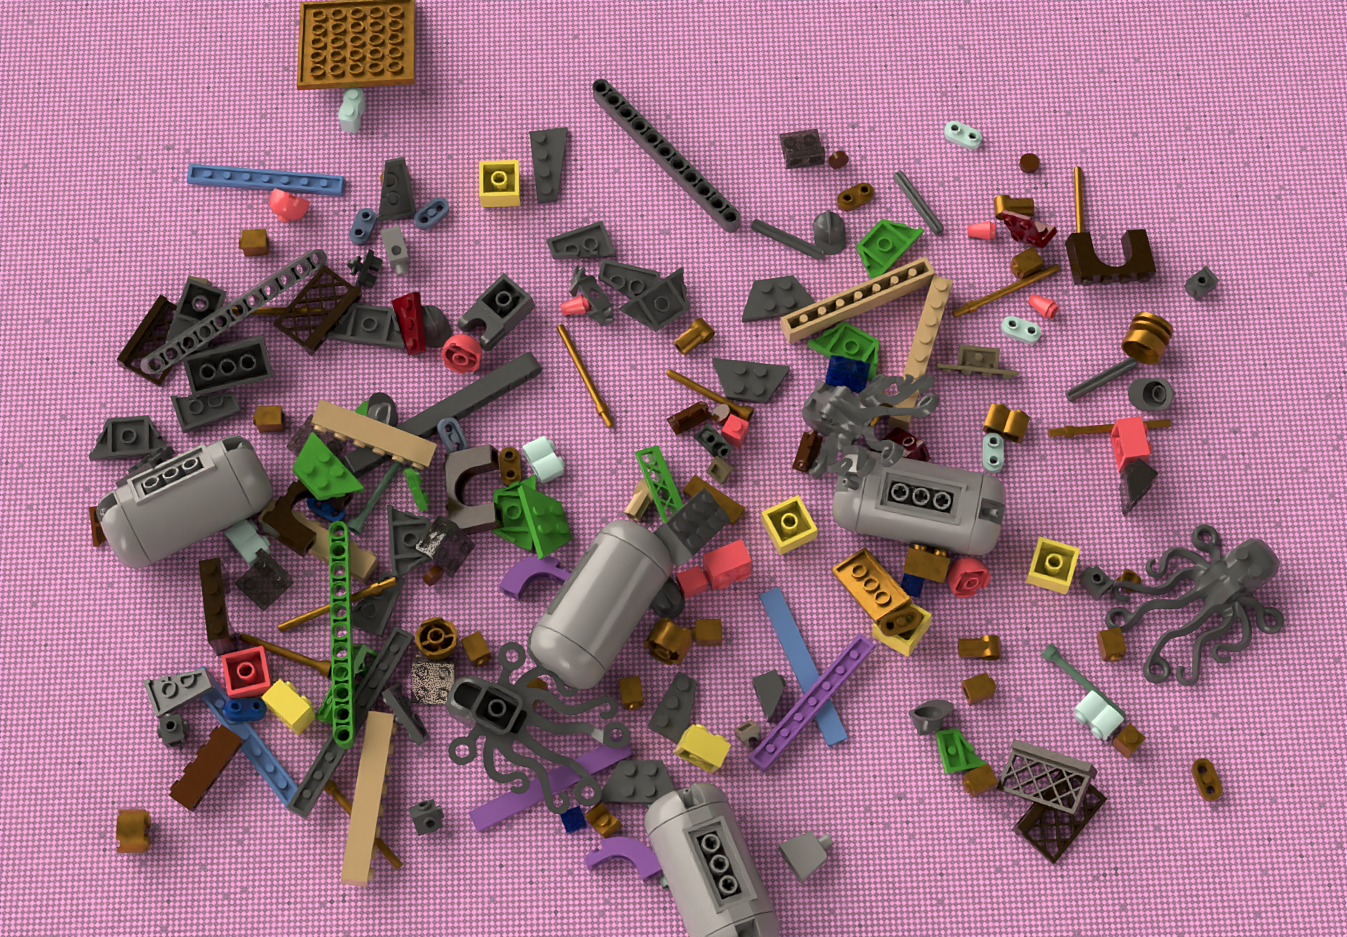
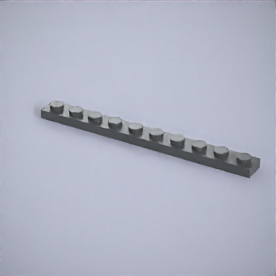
(365, 699)

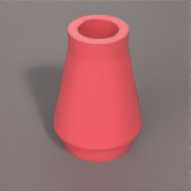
(982, 230)
(576, 306)
(1045, 306)

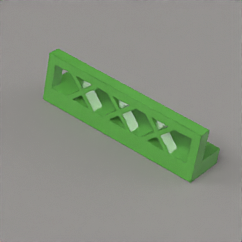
(664, 480)
(325, 712)

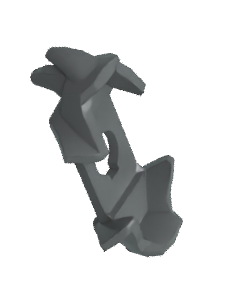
(602, 308)

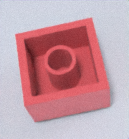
(1130, 441)
(727, 564)
(247, 673)

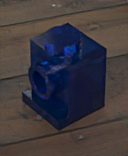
(912, 585)

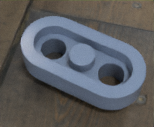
(430, 213)
(363, 225)
(453, 436)

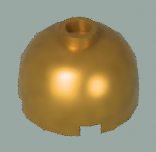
(436, 638)

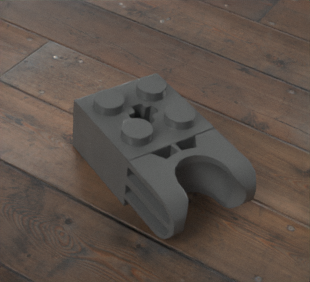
(498, 310)
(187, 312)

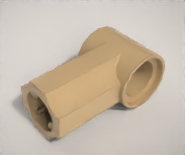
(640, 501)

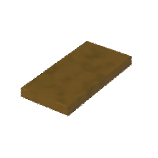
(871, 585)

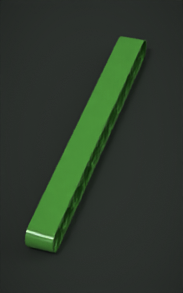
(341, 643)

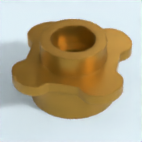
(1128, 574)

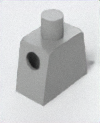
(396, 250)
(805, 854)

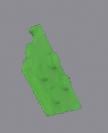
(885, 246)
(850, 343)
(323, 471)
(420, 496)
(545, 521)
(515, 523)

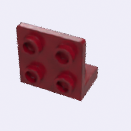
(1027, 230)
(913, 446)

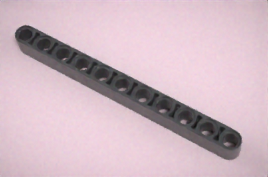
(668, 162)
(226, 314)
(455, 406)

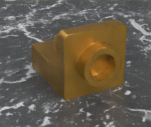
(602, 820)

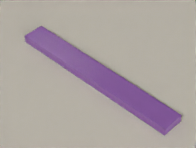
(811, 703)
(559, 780)

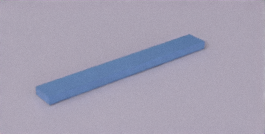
(266, 179)
(801, 662)
(253, 747)

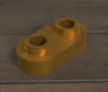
(856, 197)
(510, 466)
(899, 621)
(1207, 780)

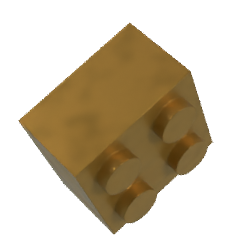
(927, 563)

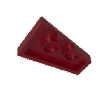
(410, 321)

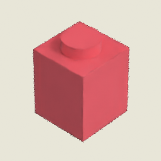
(735, 430)
(692, 581)

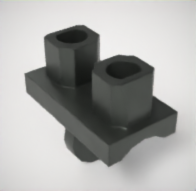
(369, 262)
(713, 441)

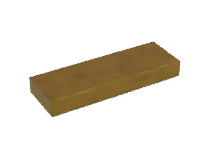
(732, 508)

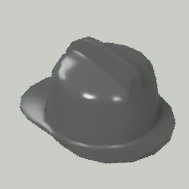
(829, 232)
(436, 327)
(1151, 394)
(382, 409)
(669, 601)
(930, 715)

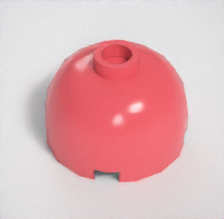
(288, 206)
(462, 353)
(967, 576)

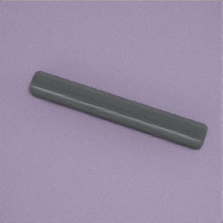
(918, 202)
(787, 239)
(1101, 379)

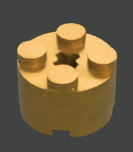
(669, 642)
(132, 830)

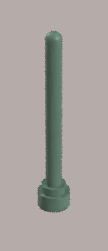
(357, 524)
(1053, 655)

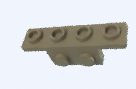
(978, 359)

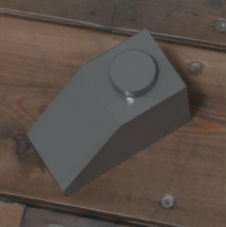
(769, 691)

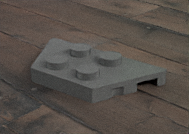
(775, 298)
(660, 302)
(369, 326)
(749, 380)
(127, 439)
(147, 463)
(404, 535)
(637, 783)

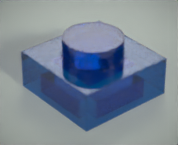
(573, 820)

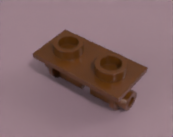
(689, 417)
(807, 450)

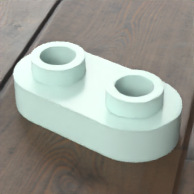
(962, 135)
(1020, 331)
(992, 451)

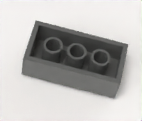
(228, 365)
(692, 526)

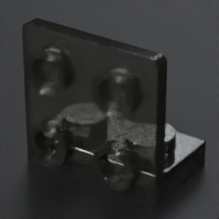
(802, 149)
(445, 545)
(264, 581)
(432, 679)

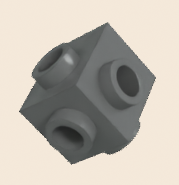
(173, 730)
(426, 816)

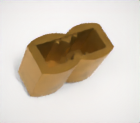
(1007, 423)

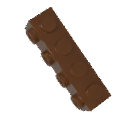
(206, 768)

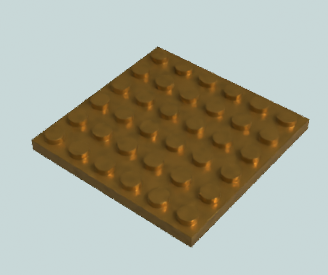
(356, 44)

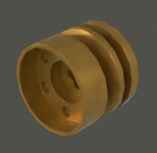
(1147, 338)

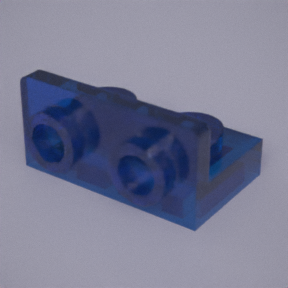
(847, 373)

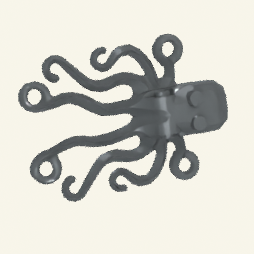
(847, 416)
(1224, 585)
(502, 714)

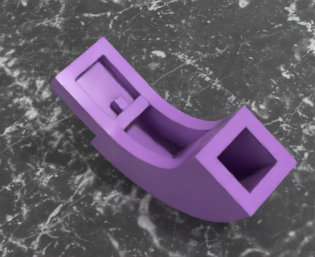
(530, 570)
(626, 849)

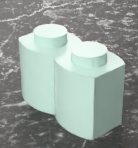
(352, 109)
(543, 459)
(247, 541)
(1098, 716)

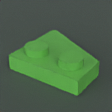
(955, 752)

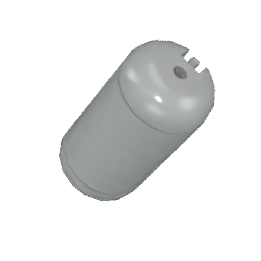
(184, 501)
(922, 505)
(600, 604)
(709, 865)

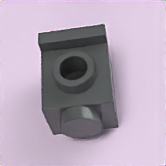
(1207, 280)
(1095, 588)

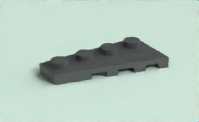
(547, 156)

